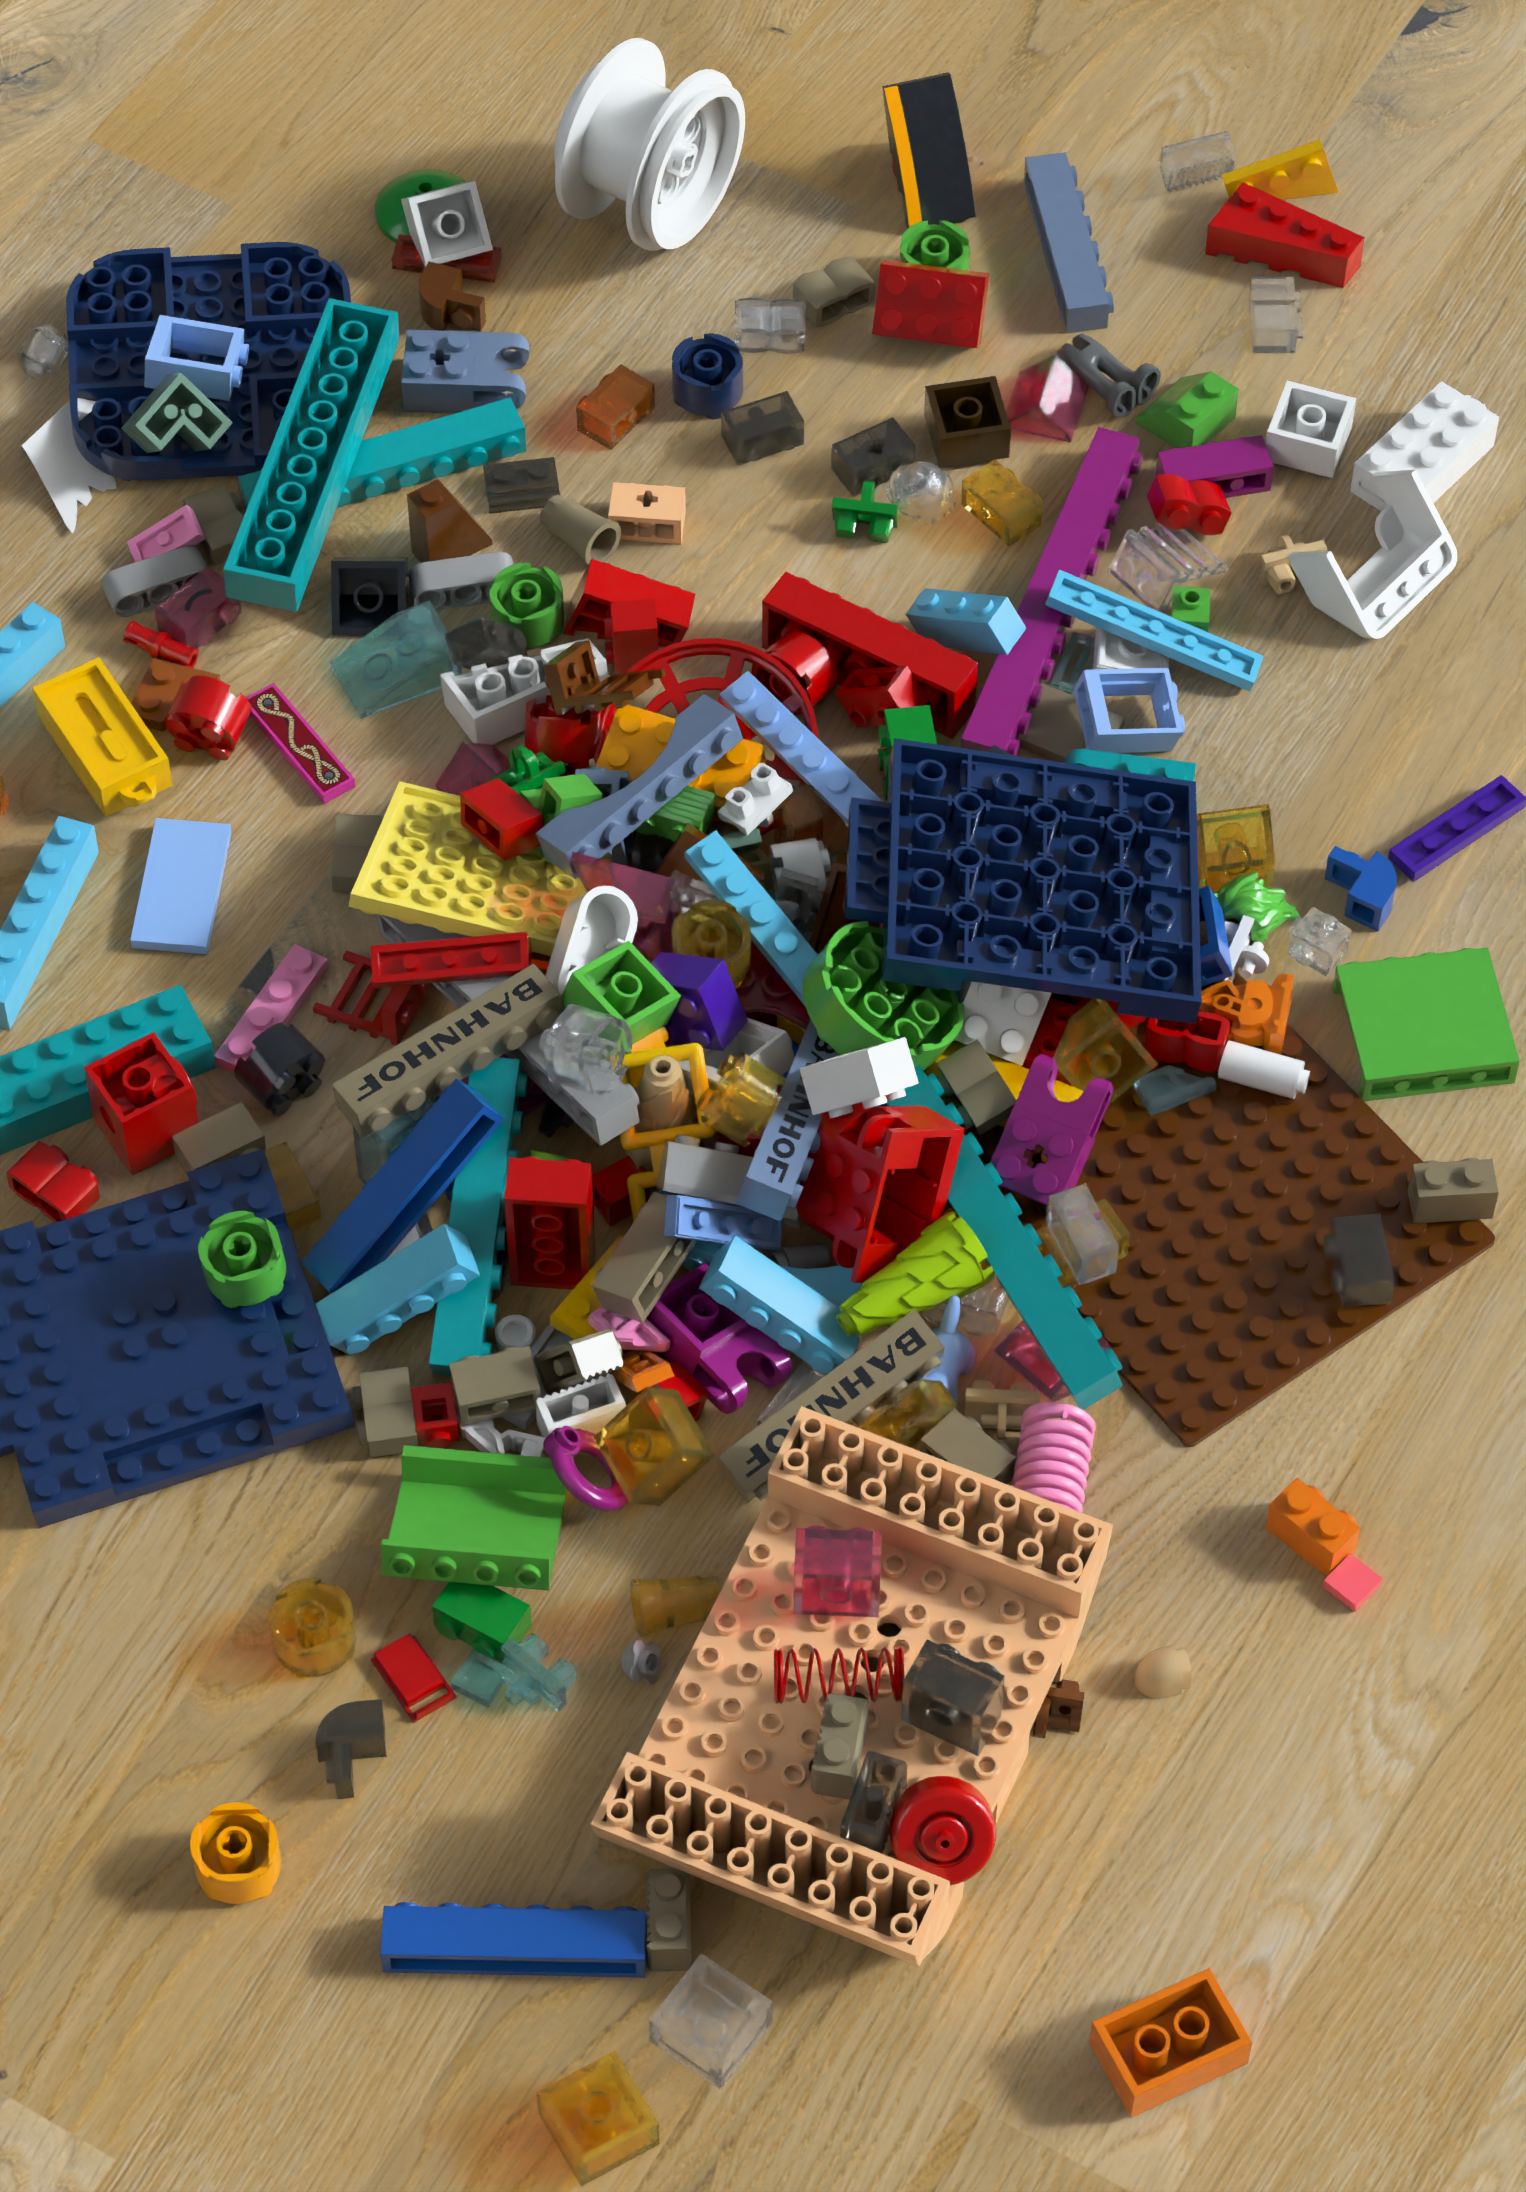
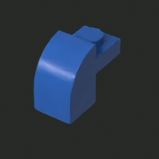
(1369, 885)

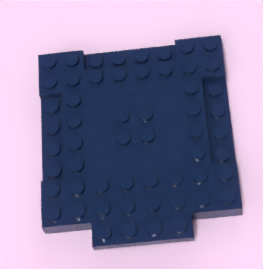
(1031, 878)
(130, 1365)

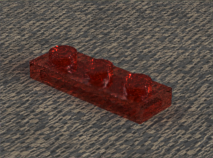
(475, 267)

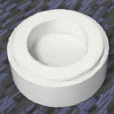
(515, 1332)

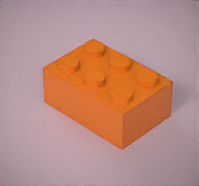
(1170, 2042)

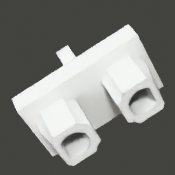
(756, 800)
(1249, 958)

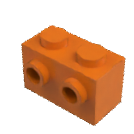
(1312, 1526)

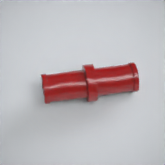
(160, 645)

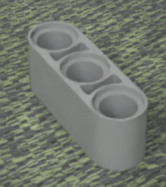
(151, 580)
(456, 580)

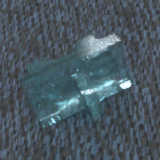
(530, 1679)

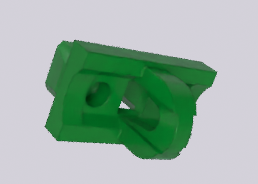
(879, 515)
(534, 767)

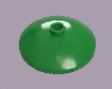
(388, 206)

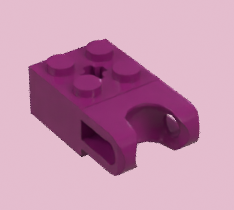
(1050, 1125)
(716, 1343)

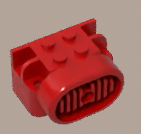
(878, 1181)

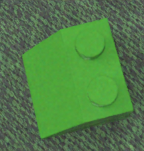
(1191, 410)

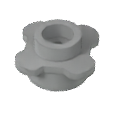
(641, 1661)

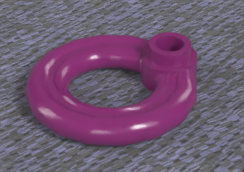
(562, 1447)

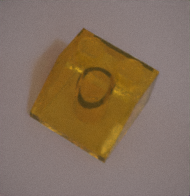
(1235, 844)
(1101, 1047)

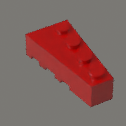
(1284, 237)

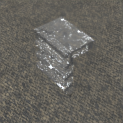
(1158, 560)

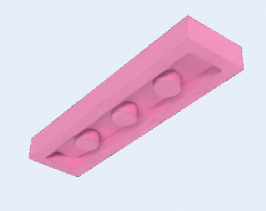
(274, 1004)

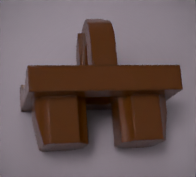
(1065, 1709)

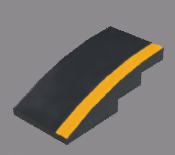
(929, 150)

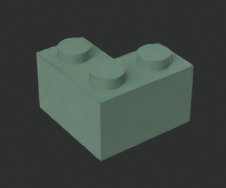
(179, 409)

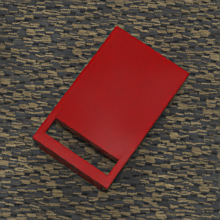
(411, 1675)

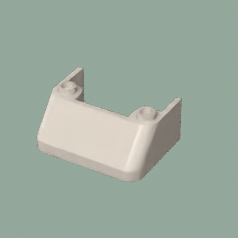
(1398, 576)

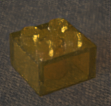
(653, 1446)
(598, 2118)

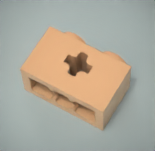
(648, 512)

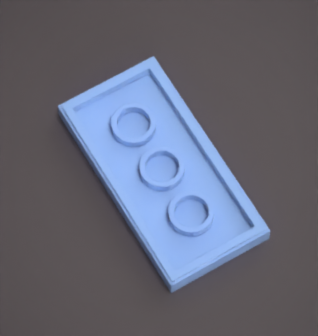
(181, 886)

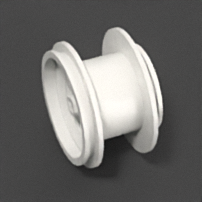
(648, 145)

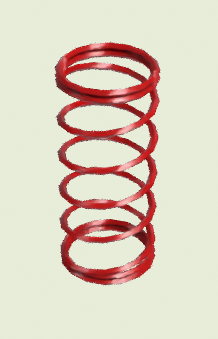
(896, 1677)

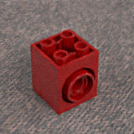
(141, 1101)

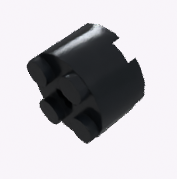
(280, 1068)

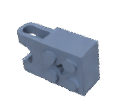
(461, 370)

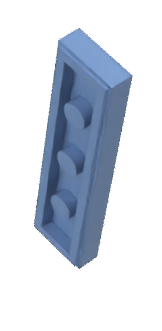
(719, 1222)

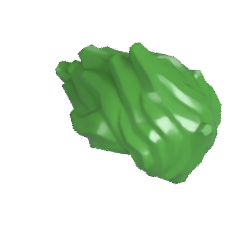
(1250, 898)

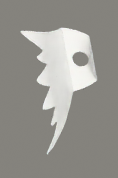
(62, 465)

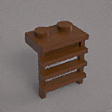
(576, 683)

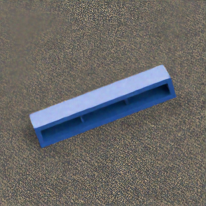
(404, 1186)
(514, 1940)

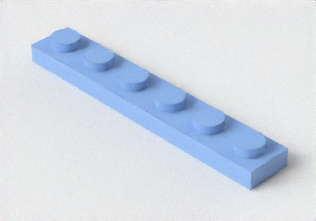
(795, 744)

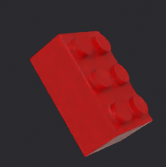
(930, 303)

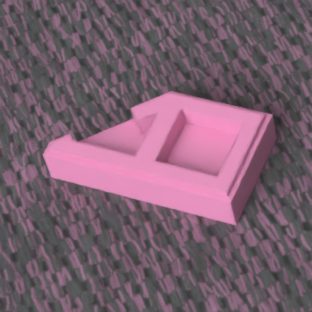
(630, 1333)

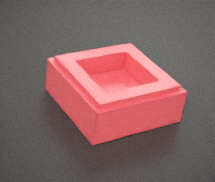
(1352, 1582)

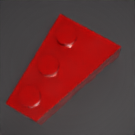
(609, 584)

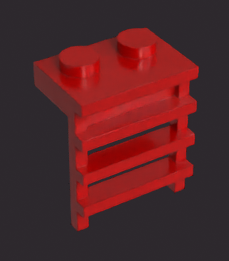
(394, 1014)

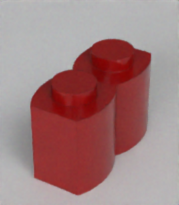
(1189, 504)
(1195, 1044)
(52, 1183)

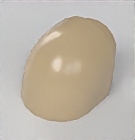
(1163, 1672)

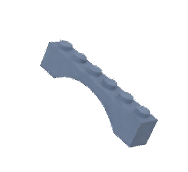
(698, 740)

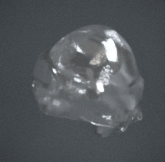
(922, 492)

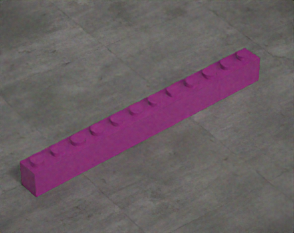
(1073, 548)

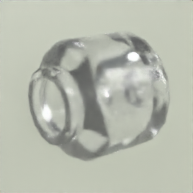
(43, 351)

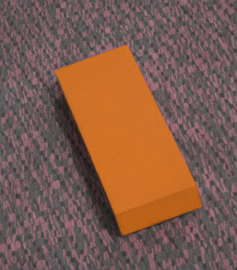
(642, 1370)

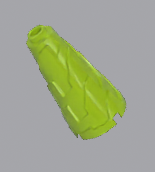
(921, 1277)

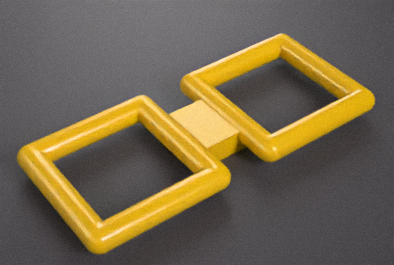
(656, 1139)

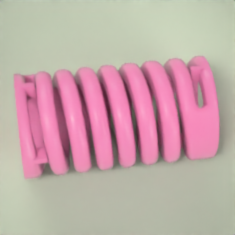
(1050, 1462)

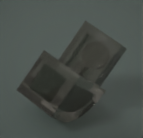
(347, 1734)

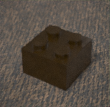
(967, 421)

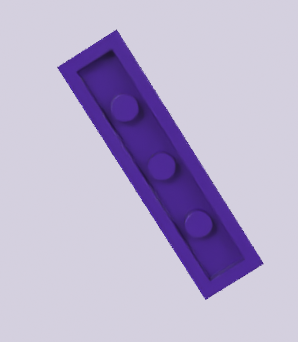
(1457, 828)

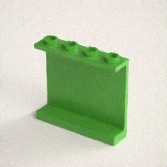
(1427, 1023)
(475, 1519)

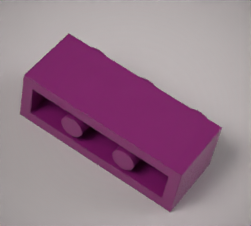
(1235, 465)

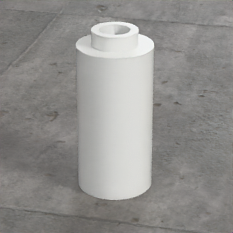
(1263, 1070)

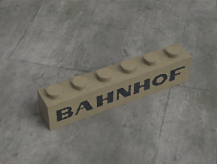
(447, 1051)
(844, 1394)

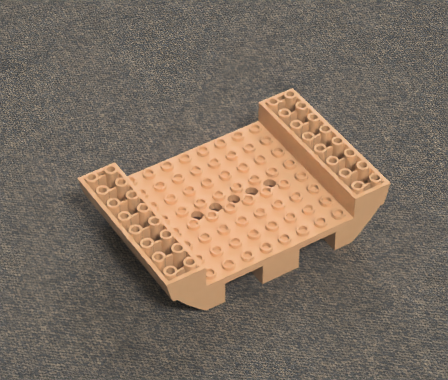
(729, 1768)

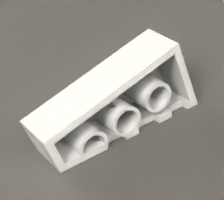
(493, 699)

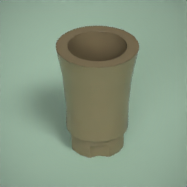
(581, 529)

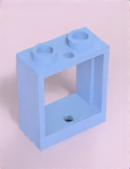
(197, 337)
(1128, 682)

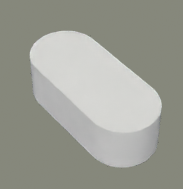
(589, 930)

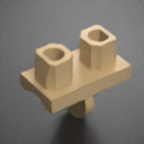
(1277, 568)
(999, 1407)

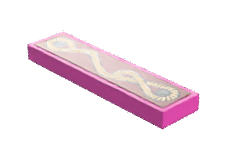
(299, 744)

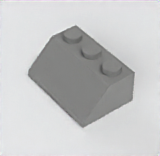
(703, 1171)

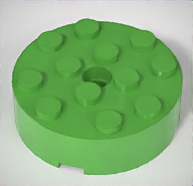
(860, 1010)

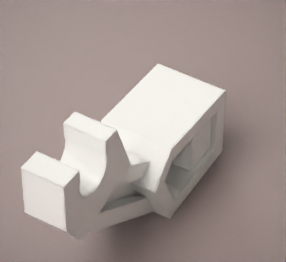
(488, 1439)

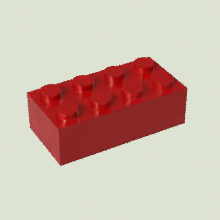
(549, 1222)

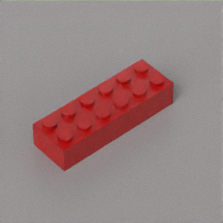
(872, 641)

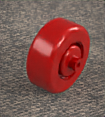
(943, 1828)

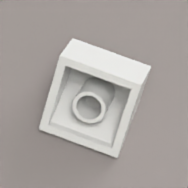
(447, 223)

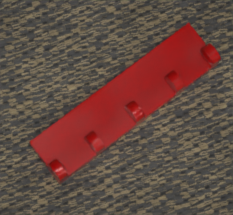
(450, 959)

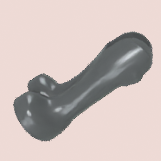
(1089, 357)

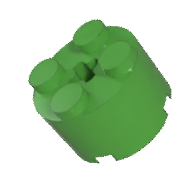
(936, 245)
(529, 601)
(242, 1259)

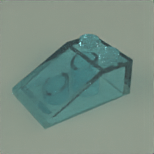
(396, 661)

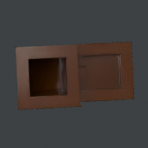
(445, 302)

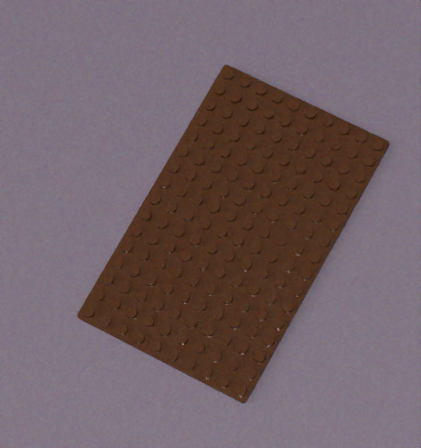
(1228, 1235)

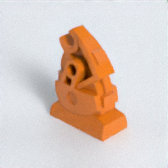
(1254, 1009)

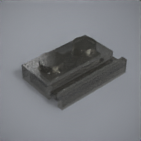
(520, 484)

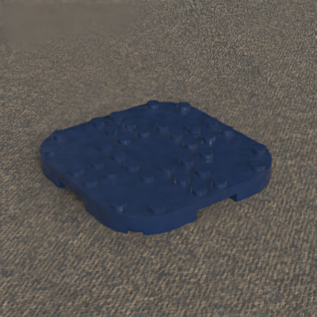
(111, 316)

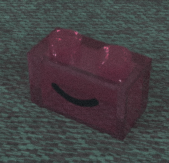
(197, 610)

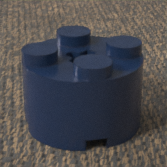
(707, 375)

